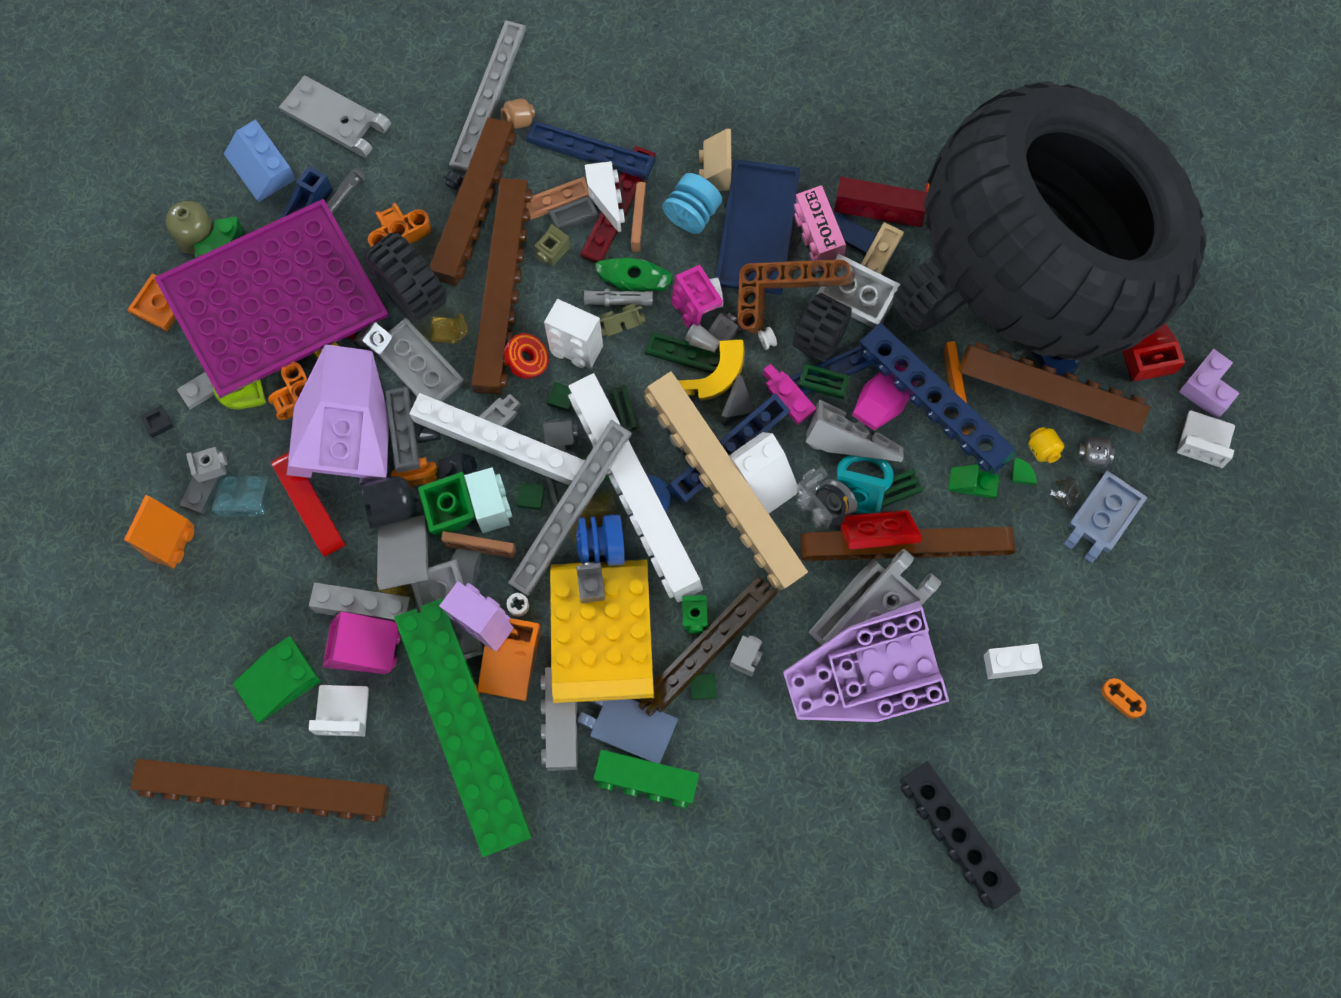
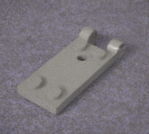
(325, 109)
(888, 584)

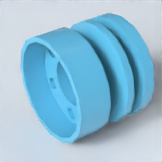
(692, 203)

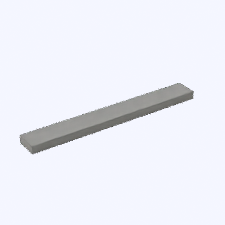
(488, 93)
(570, 507)

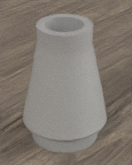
(701, 338)

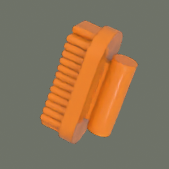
(424, 475)

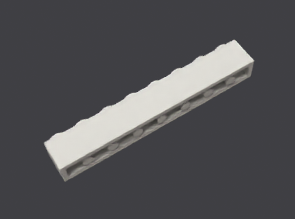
(495, 439)

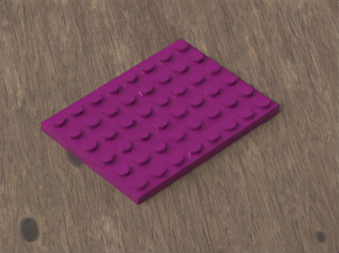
(271, 298)

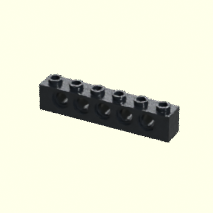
(1004, 885)

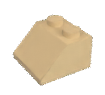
(717, 160)

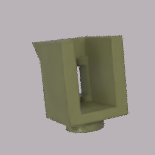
(562, 245)

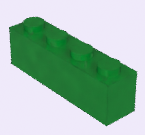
(646, 778)

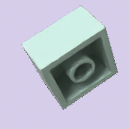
(487, 500)

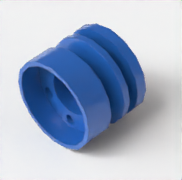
(601, 540)

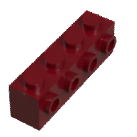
(880, 201)

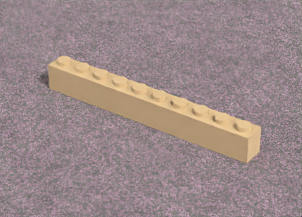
(725, 481)

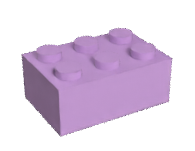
(477, 615)

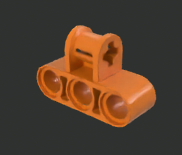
(394, 222)
(289, 394)

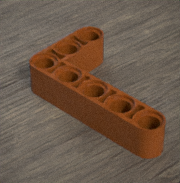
(784, 280)

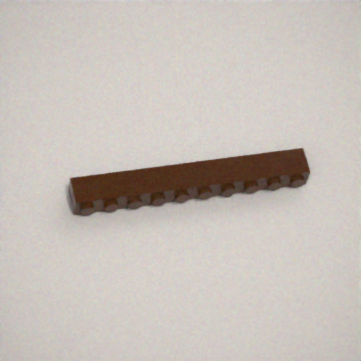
(500, 286)
(260, 788)

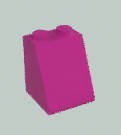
(361, 644)

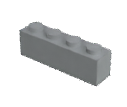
(334, 599)
(559, 730)

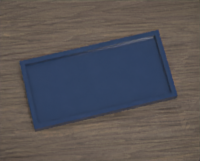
(757, 219)

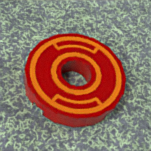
(536, 350)

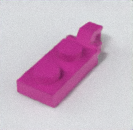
(789, 393)

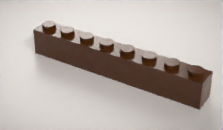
(472, 201)
(1053, 387)

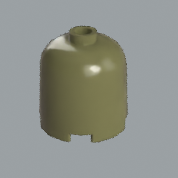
(188, 224)

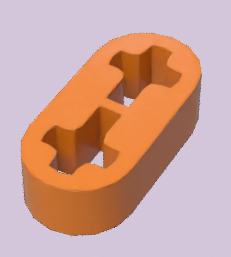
(1126, 693)

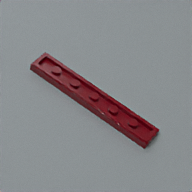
(604, 231)

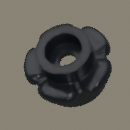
(453, 180)

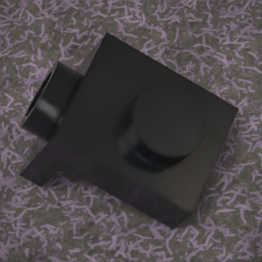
(457, 463)

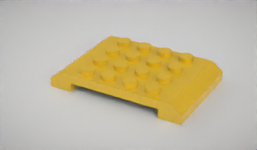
(601, 645)

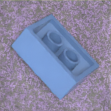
(258, 161)

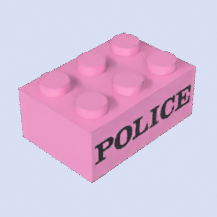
(818, 225)

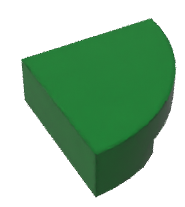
(1022, 473)

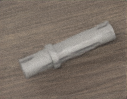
(618, 298)

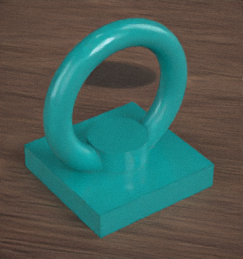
(866, 489)

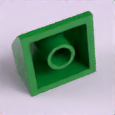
(447, 504)

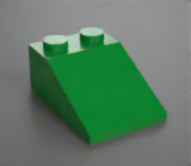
(276, 679)

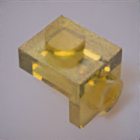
(448, 329)

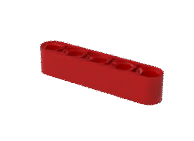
(309, 508)

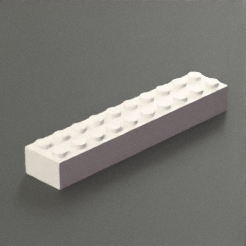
(637, 494)

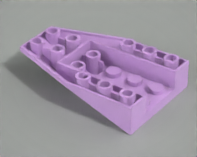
(341, 418)
(869, 671)

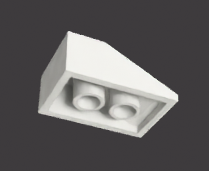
(766, 470)

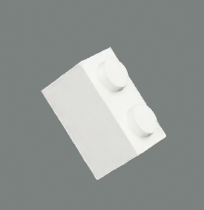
(1013, 661)

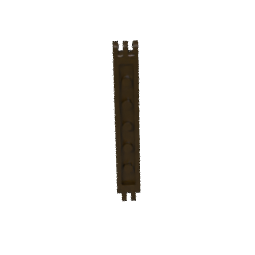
(708, 645)

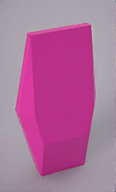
(880, 401)

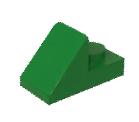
(973, 482)

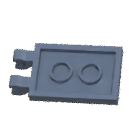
(1105, 515)
(630, 728)

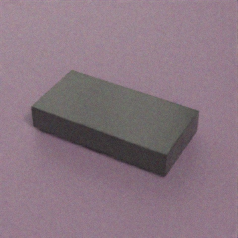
(573, 213)

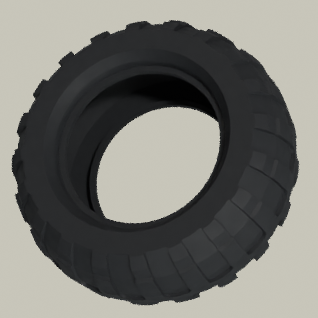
(1018, 258)

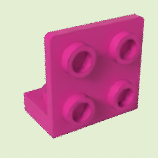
(694, 295)

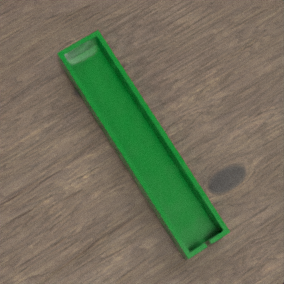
(463, 728)

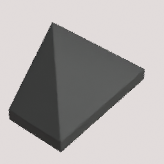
(738, 403)

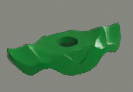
(616, 272)

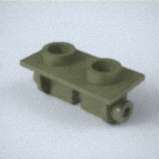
(629, 316)

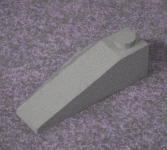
(836, 434)
(847, 599)

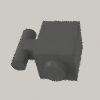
(560, 433)

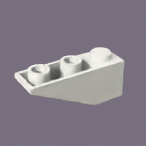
(602, 191)

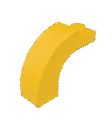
(724, 376)

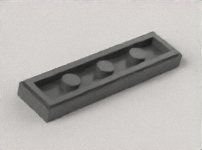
(402, 430)

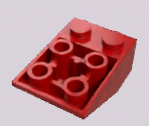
(1154, 356)

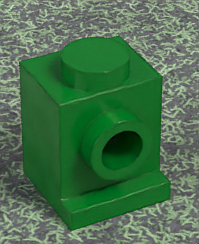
(694, 603)

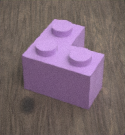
(1207, 388)

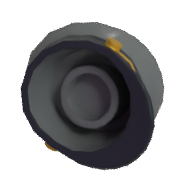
(837, 500)

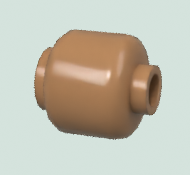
(518, 112)

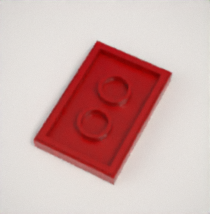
(880, 529)

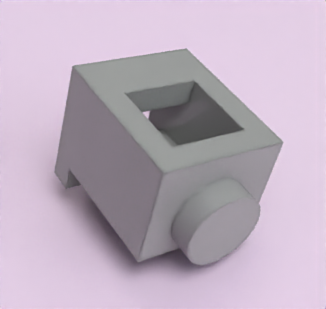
(210, 470)
(747, 655)

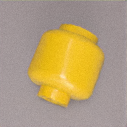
(1045, 445)

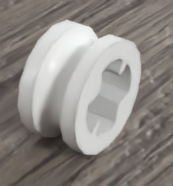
(767, 338)
(521, 598)

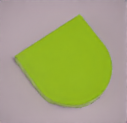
(246, 397)

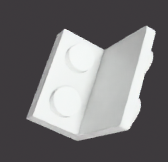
(1206, 439)
(341, 711)

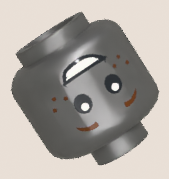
(1096, 452)

